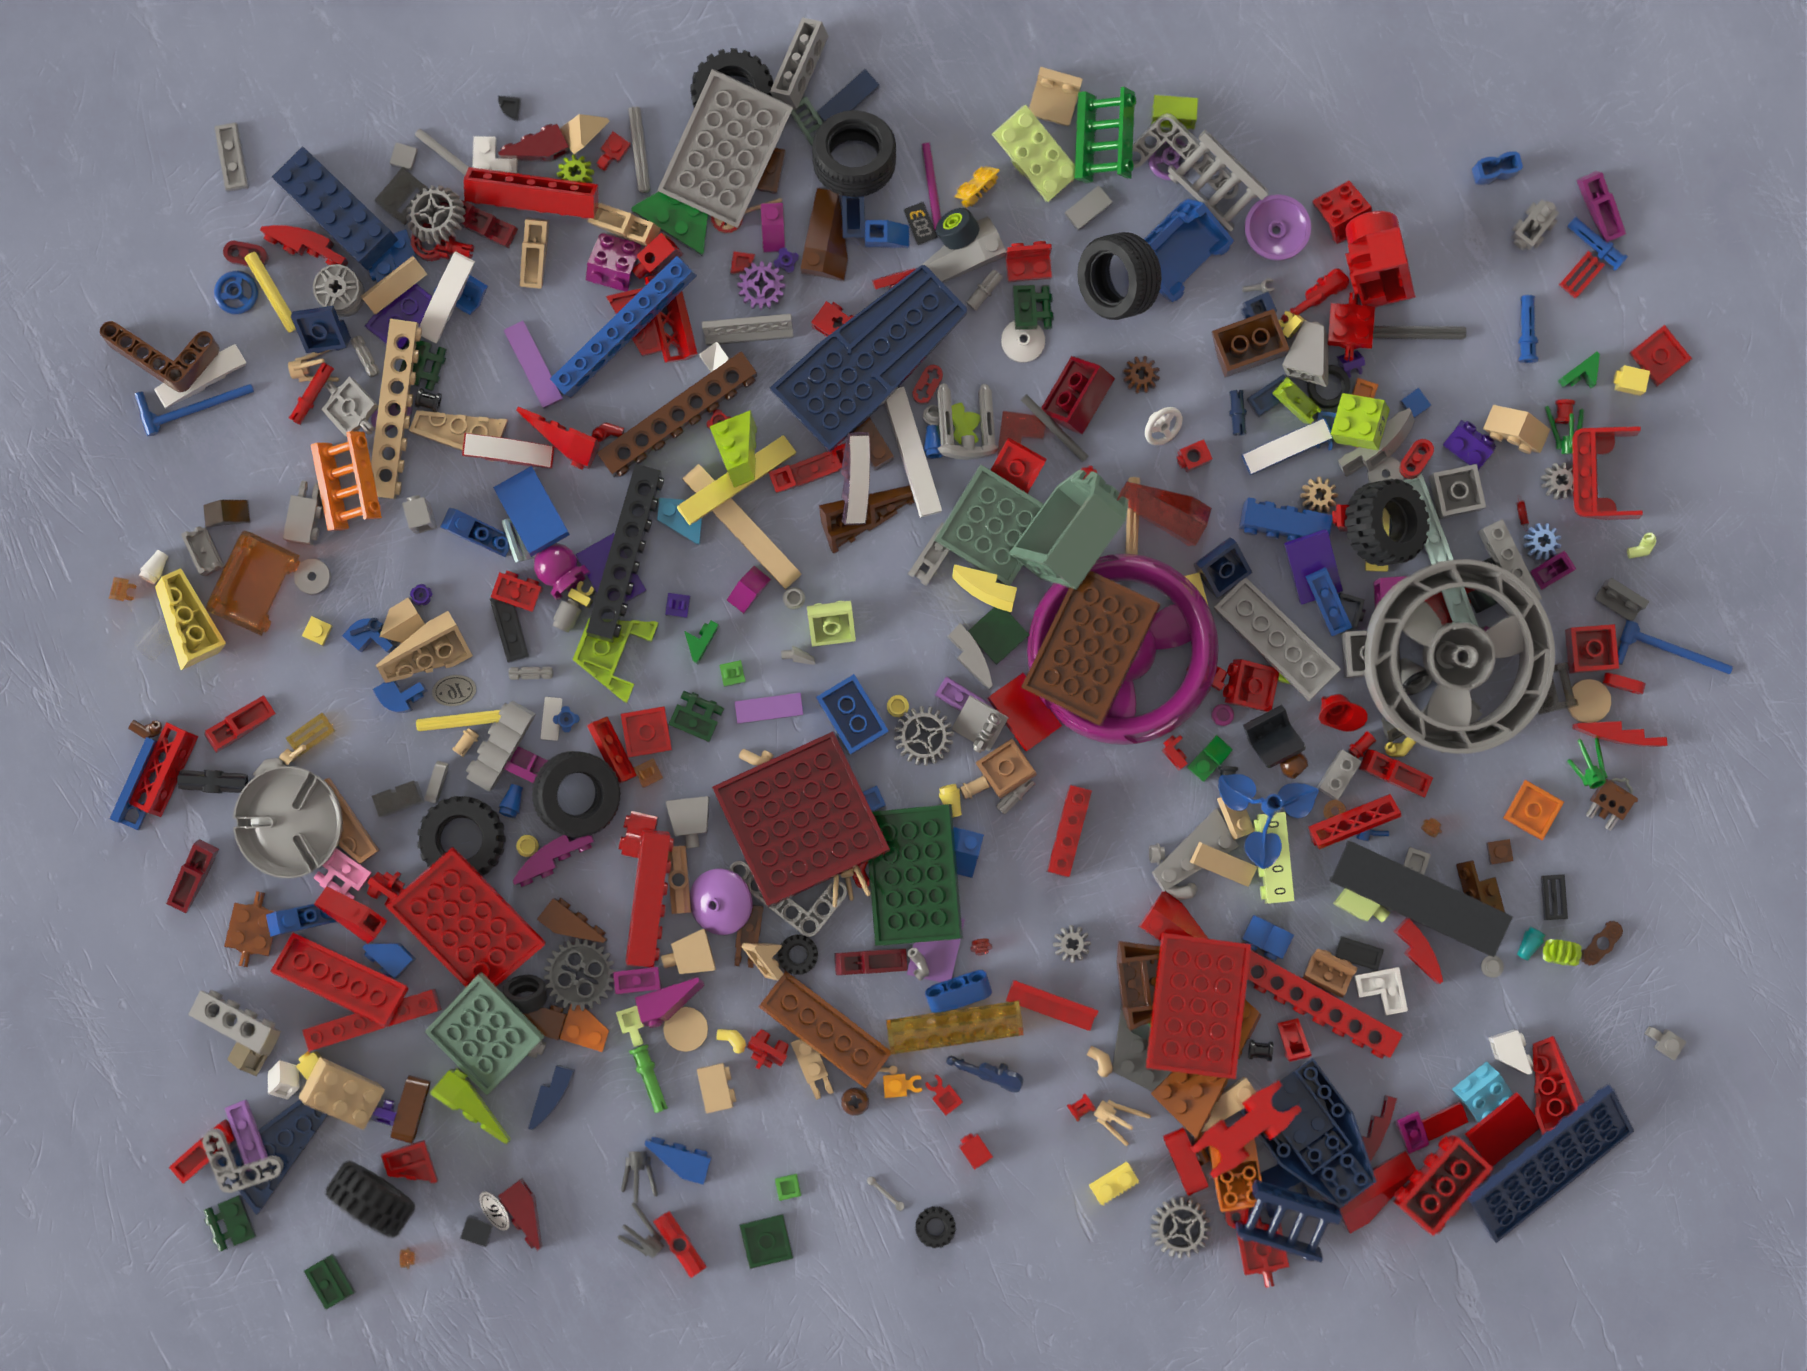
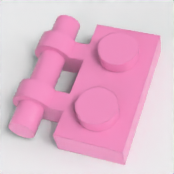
(347, 870)

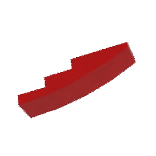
(1613, 733)

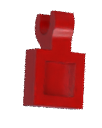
(613, 149)

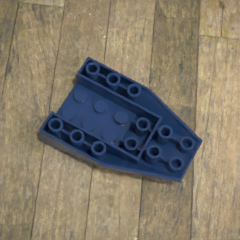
(1322, 1140)

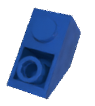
(886, 234)
(392, 957)

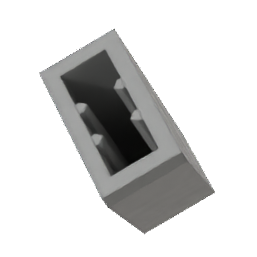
(1309, 354)

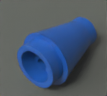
(932, 442)
(511, 802)

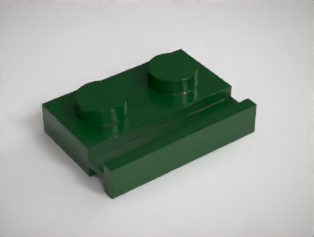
(329, 1281)

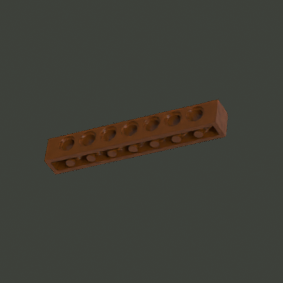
(737, 364)

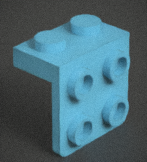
(1483, 1091)

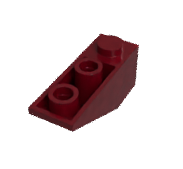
(542, 146)
(522, 1206)

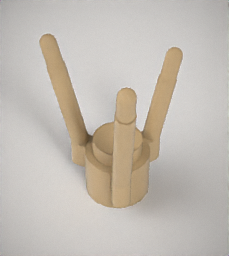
(301, 367)
(847, 875)
(1106, 1112)

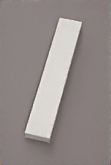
(912, 453)

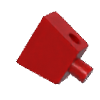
(664, 251)

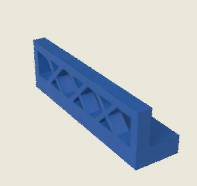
(122, 805)

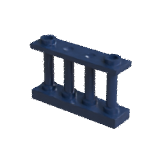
(1287, 1200)

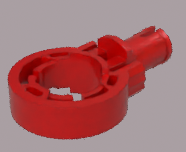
(441, 251)

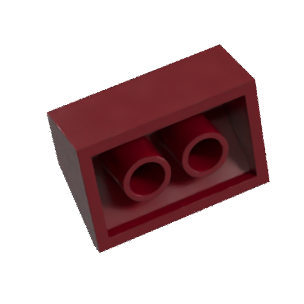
(1077, 394)

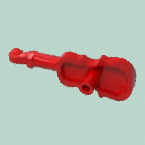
(1331, 284)

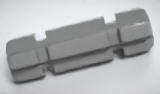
(365, 356)
(530, 673)

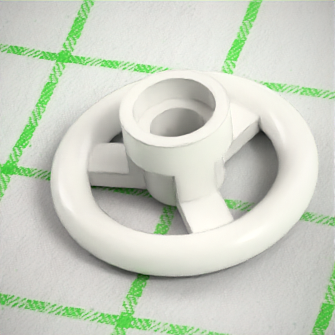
(1160, 422)

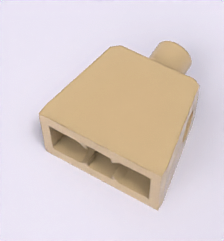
(691, 954)

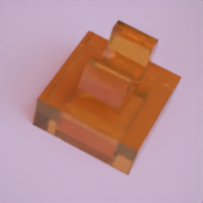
(119, 589)
(648, 773)

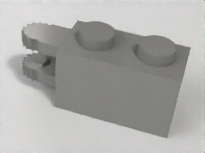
(303, 516)

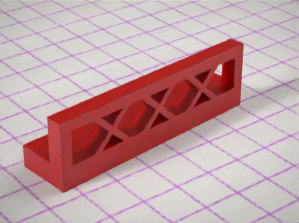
(679, 320)
(167, 772)
(1354, 821)
(1052, 1005)

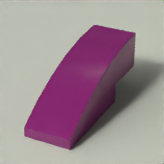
(1601, 206)

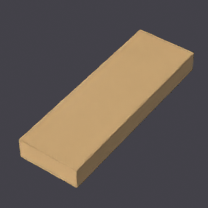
(394, 285)
(1223, 864)

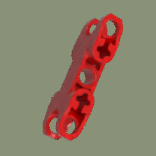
(1231, 1139)

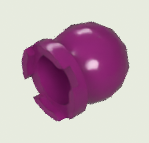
(558, 568)

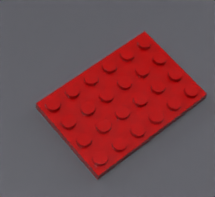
(465, 921)
(1198, 1006)

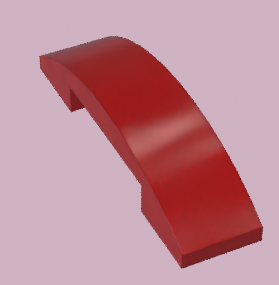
(808, 470)

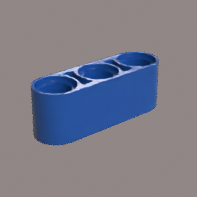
(958, 991)

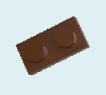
(771, 176)

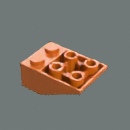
(1235, 1185)

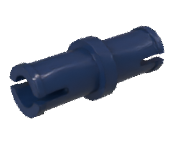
(1238, 412)

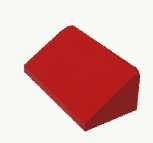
(1444, 1121)

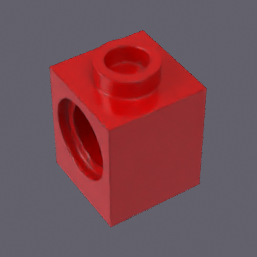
(1201, 449)
(975, 1150)

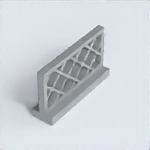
(748, 329)

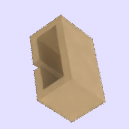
(715, 1087)

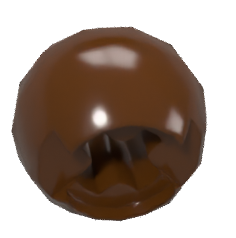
(1294, 766)
(862, 1106)

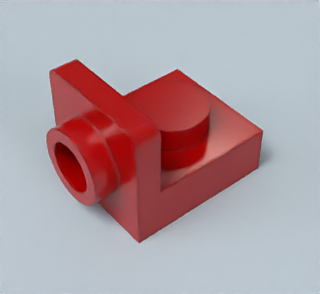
(1176, 756)

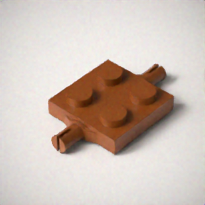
(249, 929)

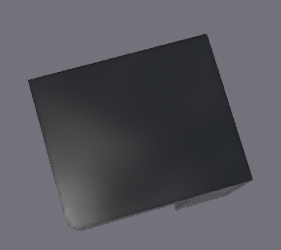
(476, 1231)

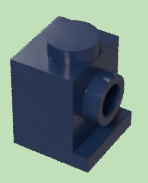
(1264, 301)

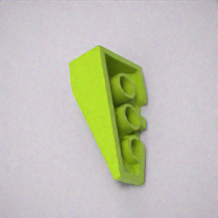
(459, 1093)

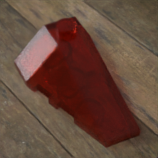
(1170, 511)

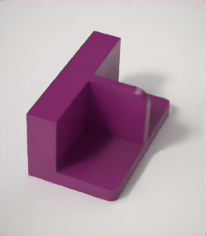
(525, 764)
(637, 980)

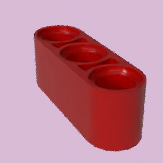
(1185, 1161)

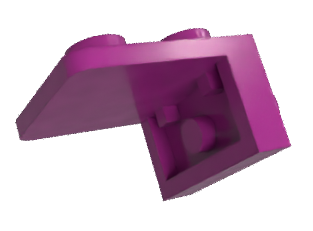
(612, 262)

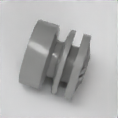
(346, 300)

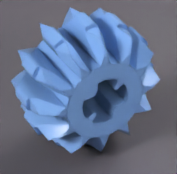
(1548, 548)

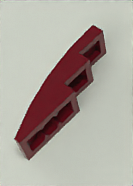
(486, 225)
(1378, 1127)

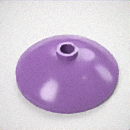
(1279, 213)
(730, 896)

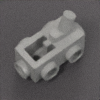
(1540, 217)

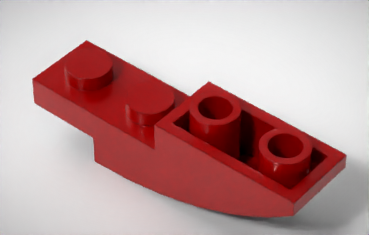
(299, 239)

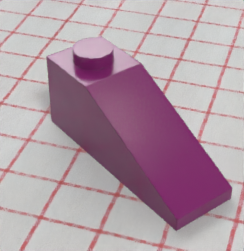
(664, 1003)

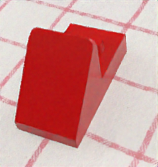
(1293, 1040)

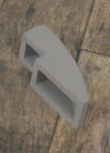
(971, 655)

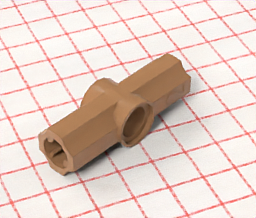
(679, 894)

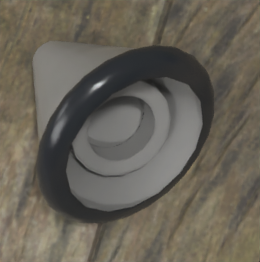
(1413, 677)

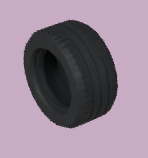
(851, 127)
(1142, 270)

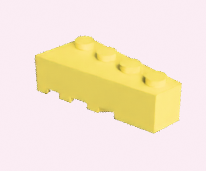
(187, 620)

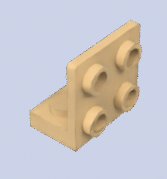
(1055, 96)

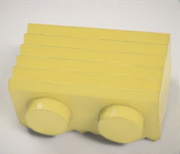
(1114, 1183)

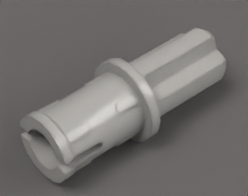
(984, 290)
(1014, 796)

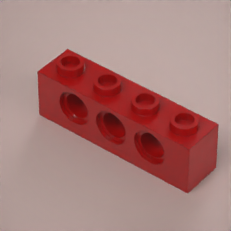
(1069, 831)

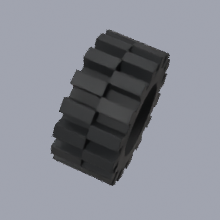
(795, 968)
(935, 1213)

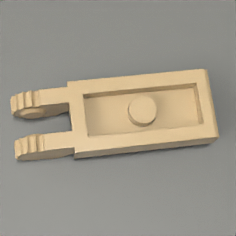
(812, 1066)

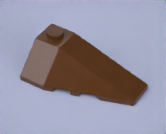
(824, 246)

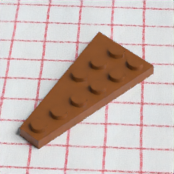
(1194, 1096)

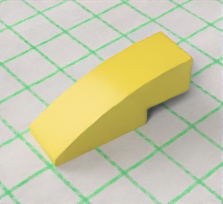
(984, 587)

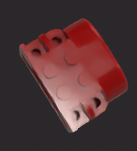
(1378, 259)

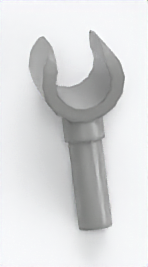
(1258, 287)

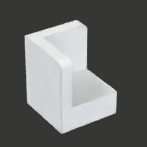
(283, 1080)

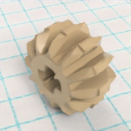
(1310, 494)

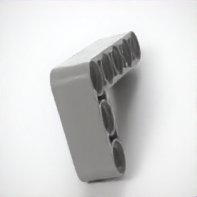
(1185, 151)
(803, 915)

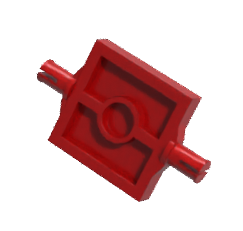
(1351, 326)
(1262, 1258)

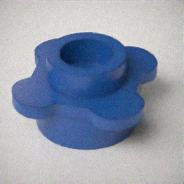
(566, 725)

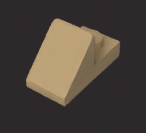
(762, 955)

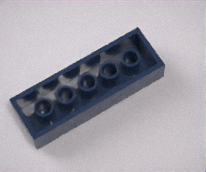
(334, 208)

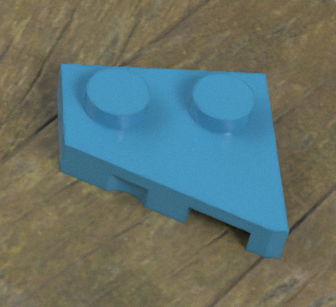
(671, 517)

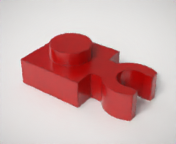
(945, 1097)

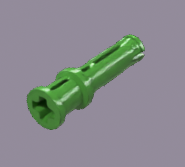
(646, 1068)

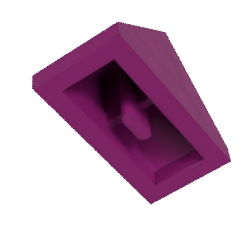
(1553, 570)
(748, 589)

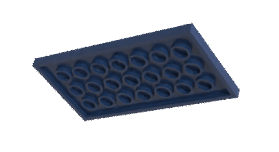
(1551, 1163)

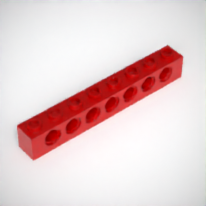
(1388, 1037)

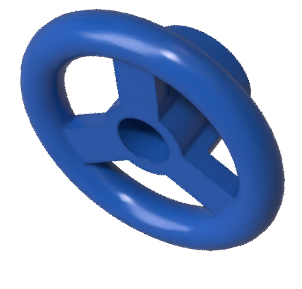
(230, 286)

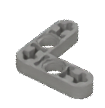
(231, 1170)

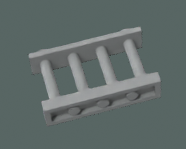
(1238, 175)

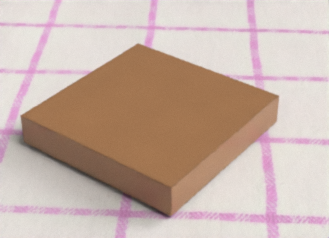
(1006, 768)

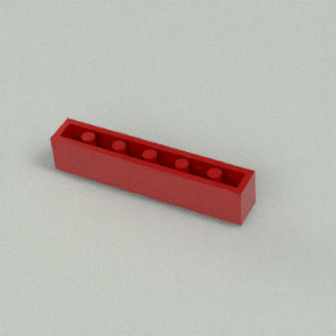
(531, 193)
(648, 897)

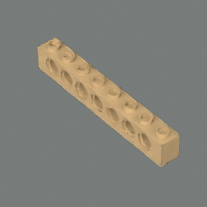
(397, 330)

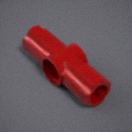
(689, 1256)

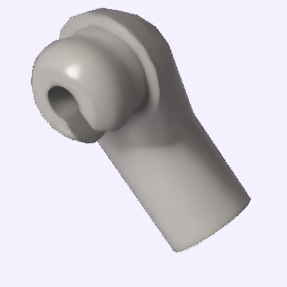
(1183, 892)

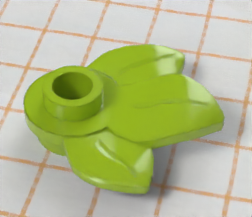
(964, 422)

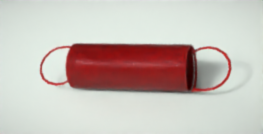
(1523, 517)

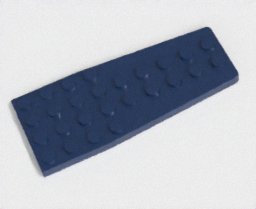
(869, 357)

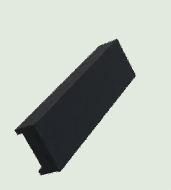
(1421, 898)

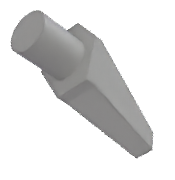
(798, 656)

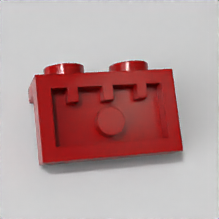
(516, 591)

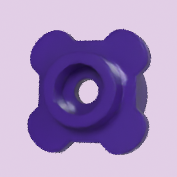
(792, 258)

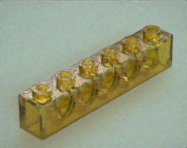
(954, 1027)

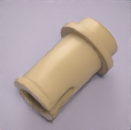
(466, 742)
(974, 787)

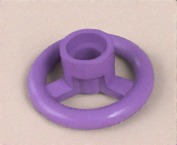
(1163, 159)

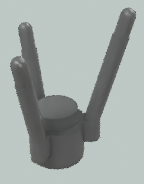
(637, 1161)
(649, 1245)

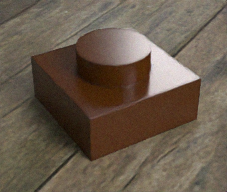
(1499, 851)

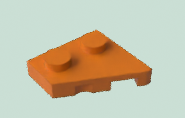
(584, 1029)

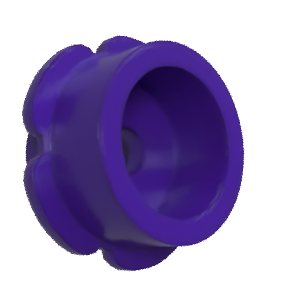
(416, 599)

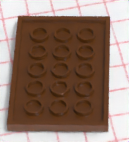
(1091, 647)

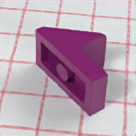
(1412, 1132)

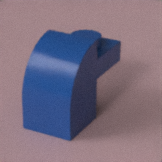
(363, 639)
(394, 699)

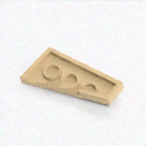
(450, 428)

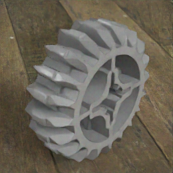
(428, 209)
(907, 742)
(1171, 1233)

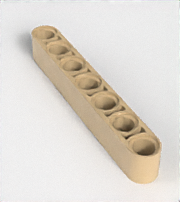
(747, 532)

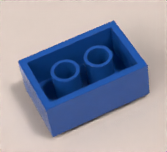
(852, 714)

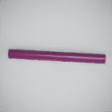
(931, 182)

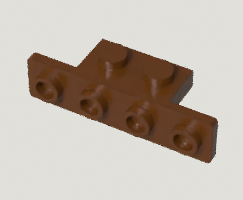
(1484, 890)

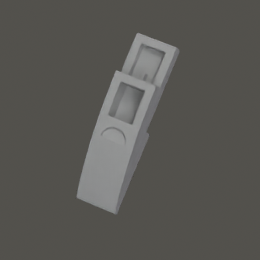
(1393, 436)

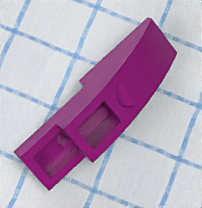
(543, 860)

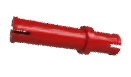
(311, 393)

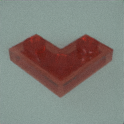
(1019, 425)

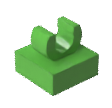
(732, 673)

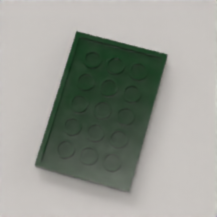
(917, 879)

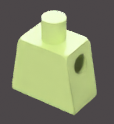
(1360, 906)

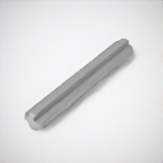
(639, 149)

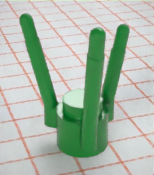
(1566, 444)
(1594, 776)

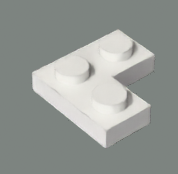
(485, 156)
(1387, 984)

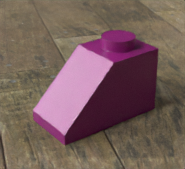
(772, 227)

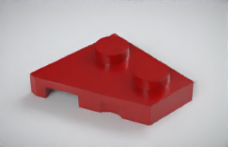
(410, 1162)

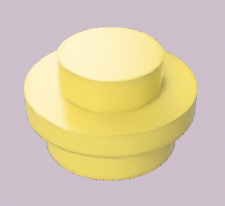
(897, 706)
(527, 845)

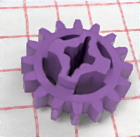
(752, 285)

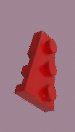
(647, 339)

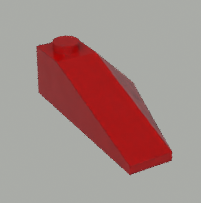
(1170, 917)

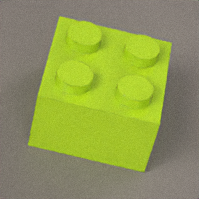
(1360, 421)

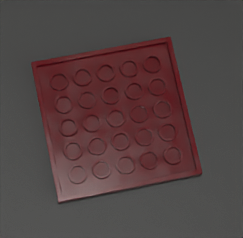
(800, 819)

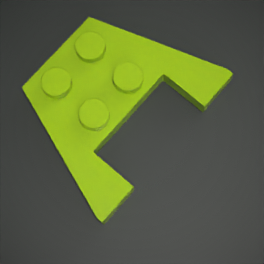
(602, 657)

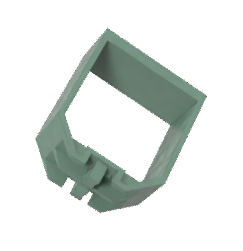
(1071, 529)

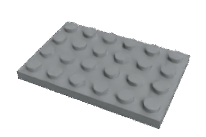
(725, 148)

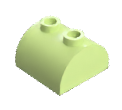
(831, 623)

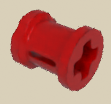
(1564, 409)
(1080, 1103)

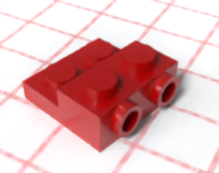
(1251, 685)

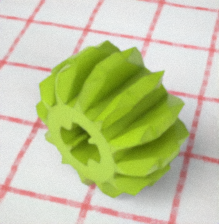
(573, 166)
(1562, 952)

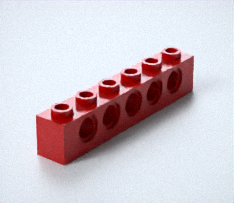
(357, 1025)

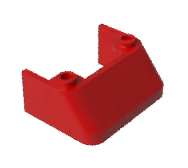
(1586, 446)

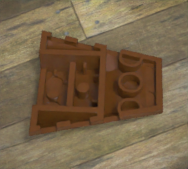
(1137, 981)

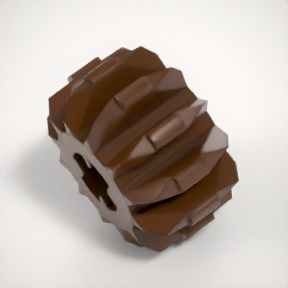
(1134, 378)

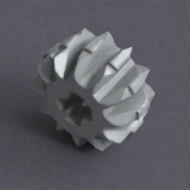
(1557, 472)
(1073, 936)

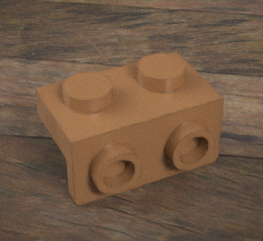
(1329, 972)

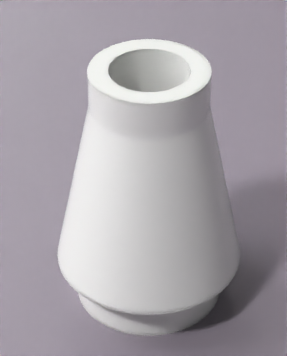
(153, 568)

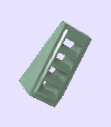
(804, 101)

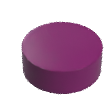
(1222, 715)

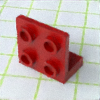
(1340, 207)
(1028, 262)

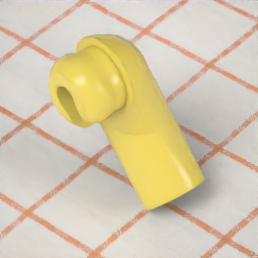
(1399, 749)

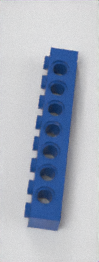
(623, 327)

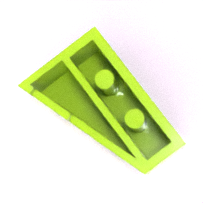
(737, 446)

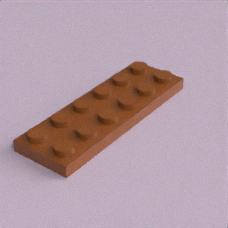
(825, 1029)

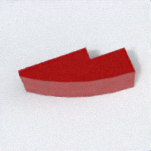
(239, 723)
(1396, 773)
(1419, 950)
(196, 1158)

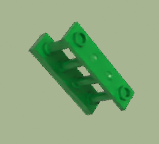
(1086, 131)

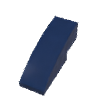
(853, 217)
(551, 1095)

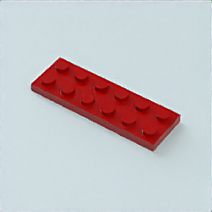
(339, 979)

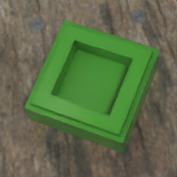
(788, 1187)

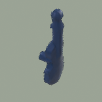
(1001, 1076)

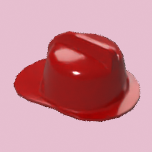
(1341, 713)

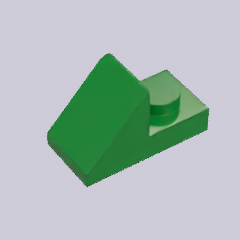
(1587, 369)
(699, 646)
(1209, 758)

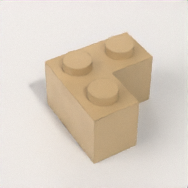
(1517, 428)

